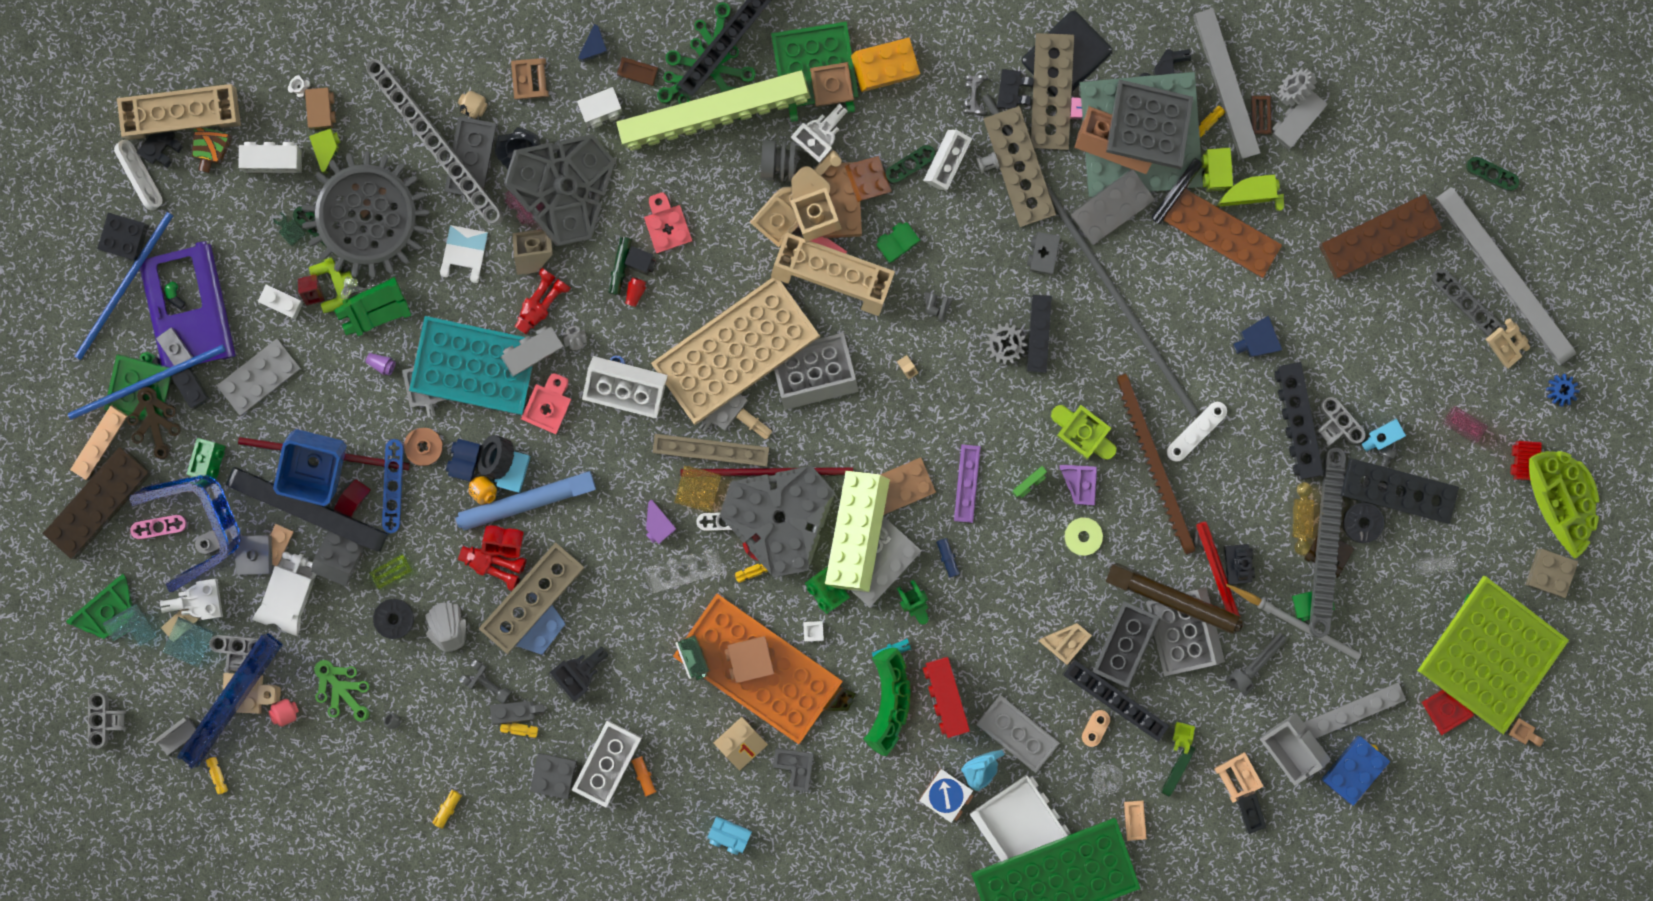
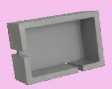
(1295, 749)

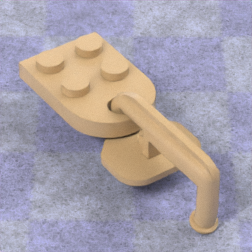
(778, 214)

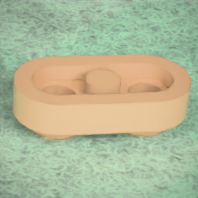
(1095, 728)

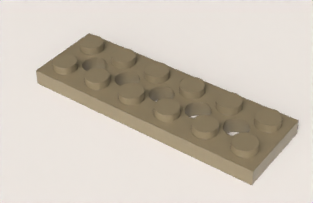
(1042, 82)
(1007, 166)
(545, 598)

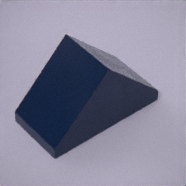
(593, 46)

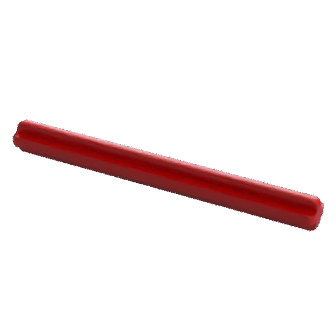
(1217, 568)

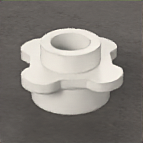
(293, 86)

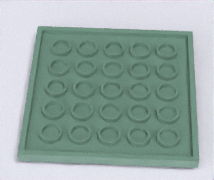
(1101, 96)

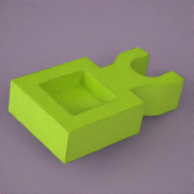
(1183, 736)

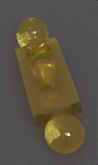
(1303, 518)

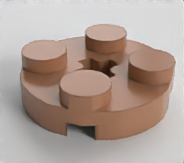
(434, 445)

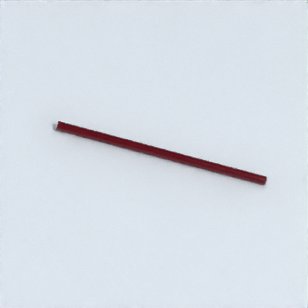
(348, 457)
(771, 471)

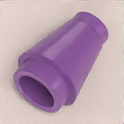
(382, 364)

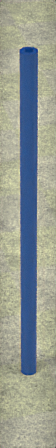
(124, 285)
(146, 382)

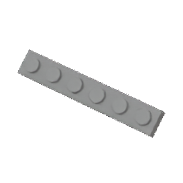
(1355, 710)

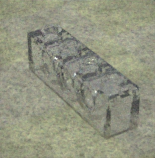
(714, 568)

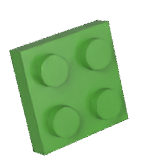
(1037, 477)

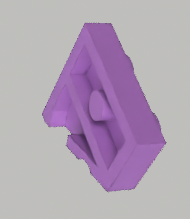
(1081, 483)

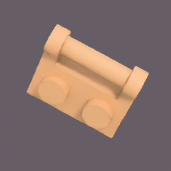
(1244, 773)

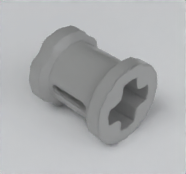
(987, 162)

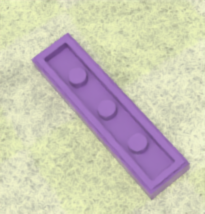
(967, 483)

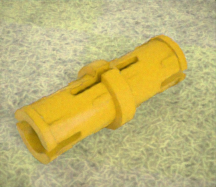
(447, 809)

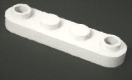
(138, 175)
(1196, 431)

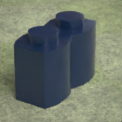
(463, 460)

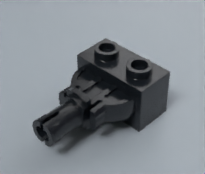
(1239, 564)
(574, 676)

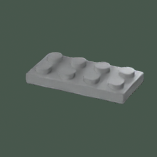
(258, 377)

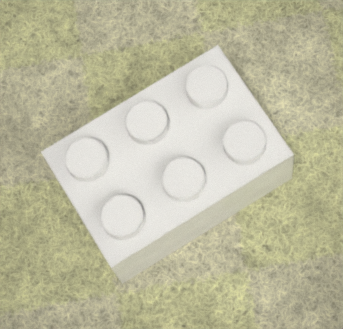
(270, 158)

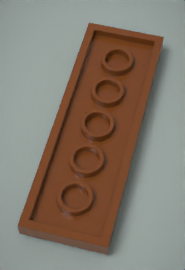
(1223, 233)

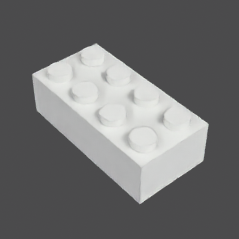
(624, 387)
(607, 763)

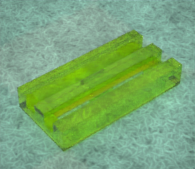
(376, 579)

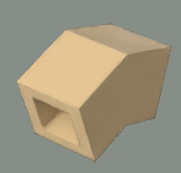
(907, 367)

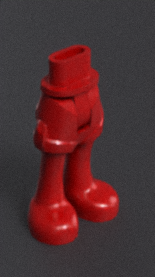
(534, 311)
(483, 563)

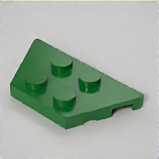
(102, 607)

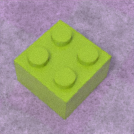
(1217, 169)

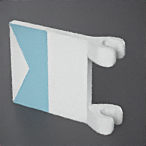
(465, 249)

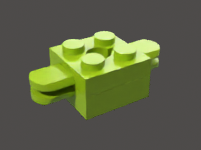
(1083, 432)

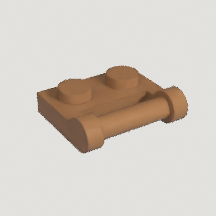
(523, 79)

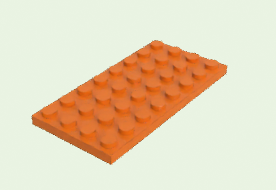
(786, 699)

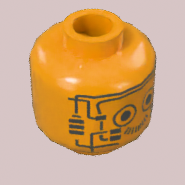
(482, 490)

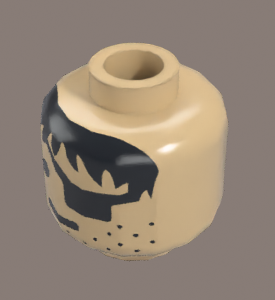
(472, 104)

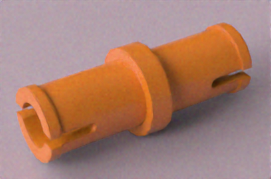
(643, 776)

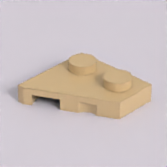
(1066, 642)

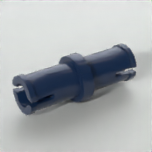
(948, 557)

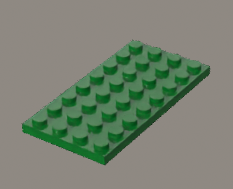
(1073, 868)

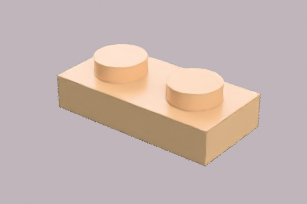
(280, 540)

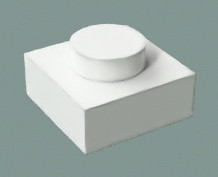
(813, 631)

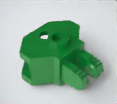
(914, 602)

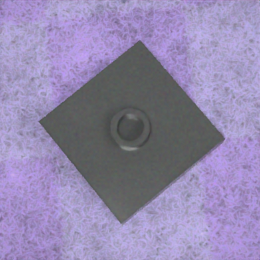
(254, 555)

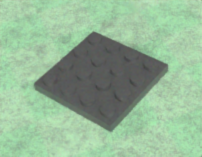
(1149, 124)

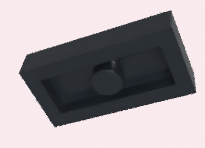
(1251, 812)

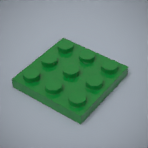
(130, 371)

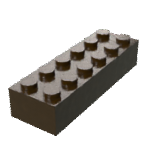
(97, 503)

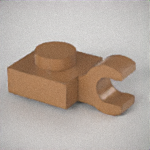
(1523, 732)

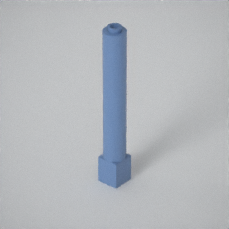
(526, 501)

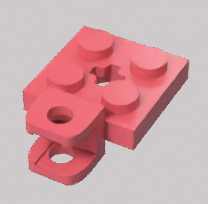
(662, 215)
(548, 395)

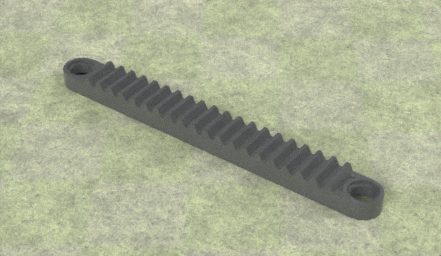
(1327, 543)

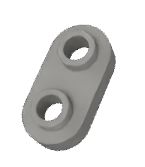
(213, 543)

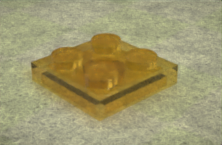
(697, 488)

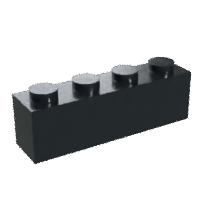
(1039, 334)

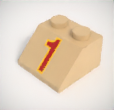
(740, 743)

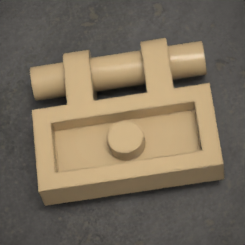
(1504, 347)

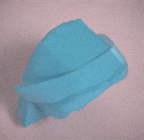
(981, 769)

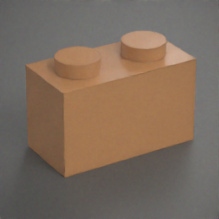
(320, 108)

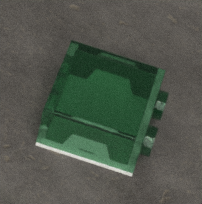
(693, 657)

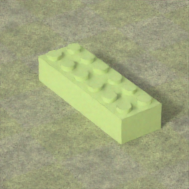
(857, 531)

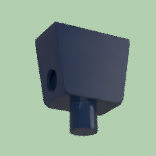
(1258, 339)

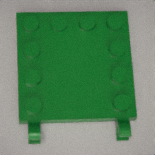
(813, 48)

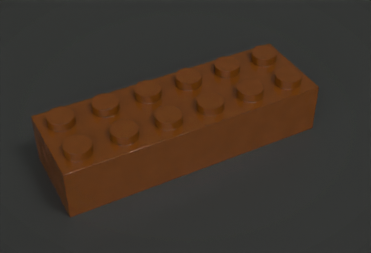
(1380, 236)

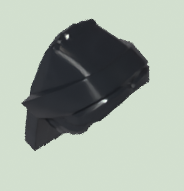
(517, 140)

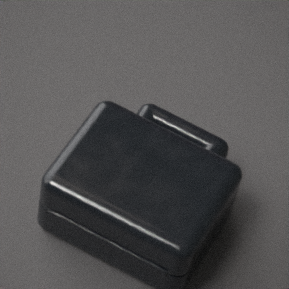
(1088, 52)

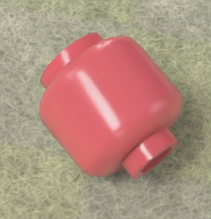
(283, 712)

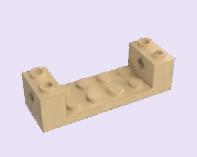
(178, 111)
(833, 271)

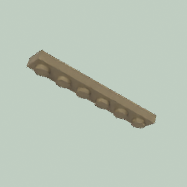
(710, 450)

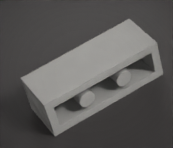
(1298, 120)
(531, 350)

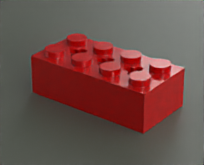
(947, 697)

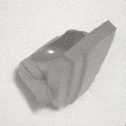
(446, 627)

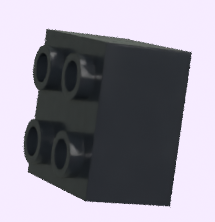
(122, 236)

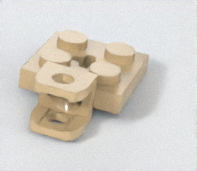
(257, 696)

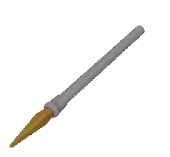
(1270, 608)

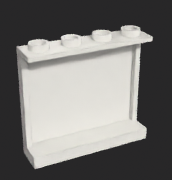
(1018, 820)

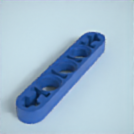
(392, 495)

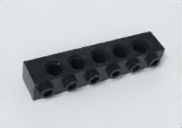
(1295, 372)
(1115, 700)

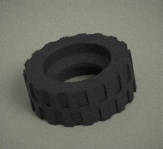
(504, 458)

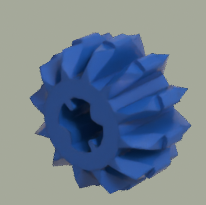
(1556, 386)

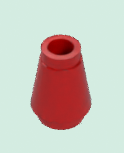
(635, 291)

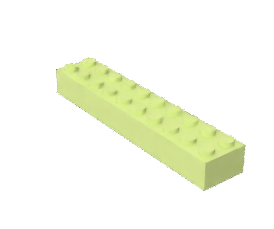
(713, 110)

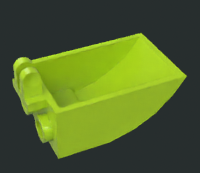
(1254, 190)

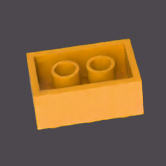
(885, 64)

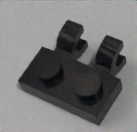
(1009, 89)
(154, 146)

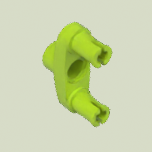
(338, 280)

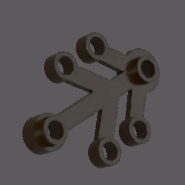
(153, 420)

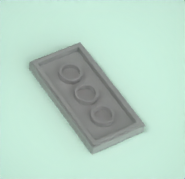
(1017, 733)

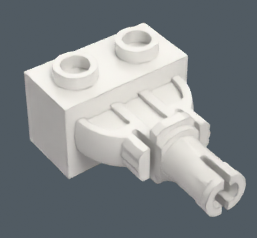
(817, 136)
(201, 600)

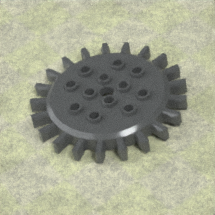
(370, 180)

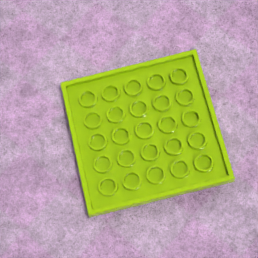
(1493, 655)

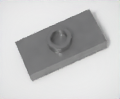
(174, 346)

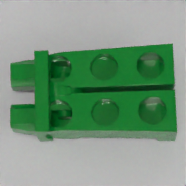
(373, 308)

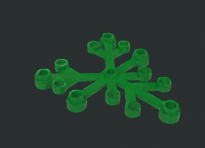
(689, 61)

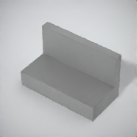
(176, 735)

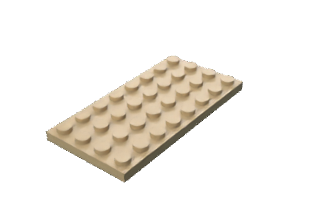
(735, 350)

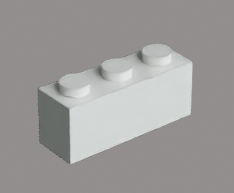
(947, 159)

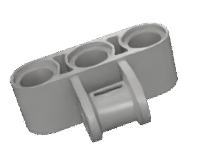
(1334, 428)
(233, 655)
(111, 720)

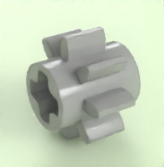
(574, 338)

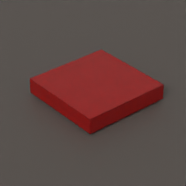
(1446, 711)

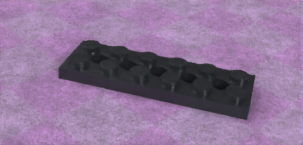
(1389, 499)

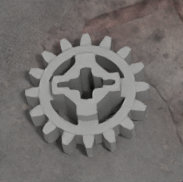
(1296, 87)
(997, 339)

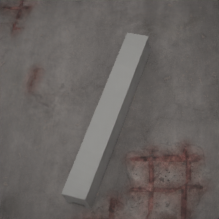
(1226, 83)

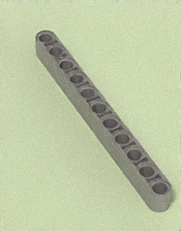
(428, 135)
(1505, 276)

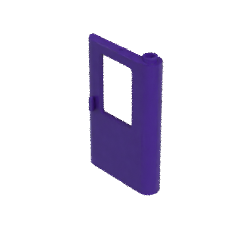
(198, 328)

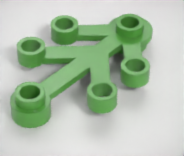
(339, 688)

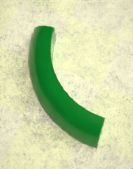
(894, 701)

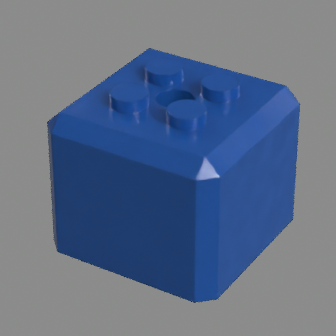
(299, 478)

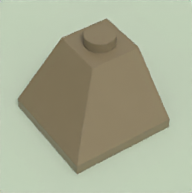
(531, 250)

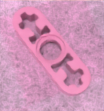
(143, 524)

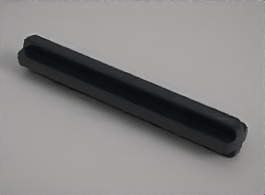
(1177, 190)

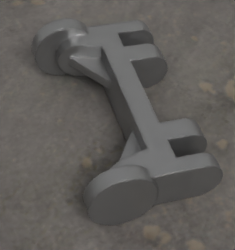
(976, 81)

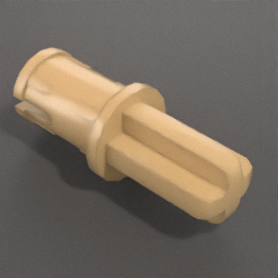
(754, 424)

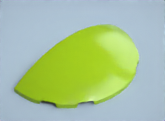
(1565, 497)

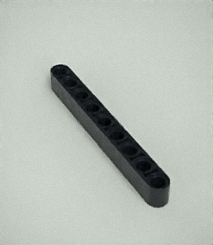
(313, 513)

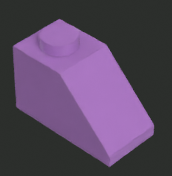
(658, 524)

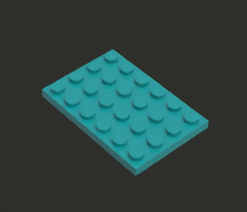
(467, 366)

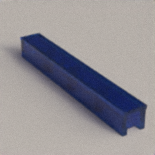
(230, 700)

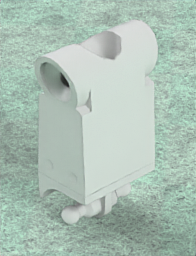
(287, 593)

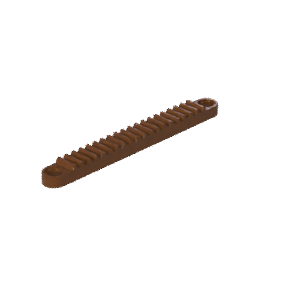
(1155, 463)

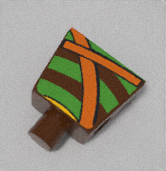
(209, 147)

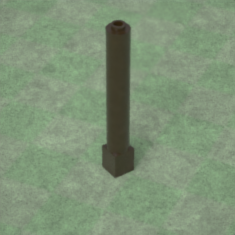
(1131, 580)

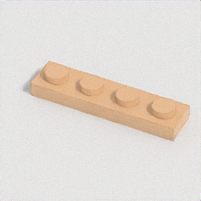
(99, 442)

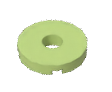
(1073, 542)

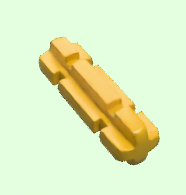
(1210, 120)
(750, 572)
(519, 729)
(216, 775)

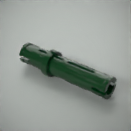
(619, 266)

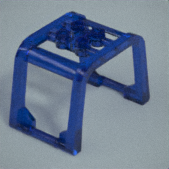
(217, 513)

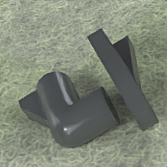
(932, 310)

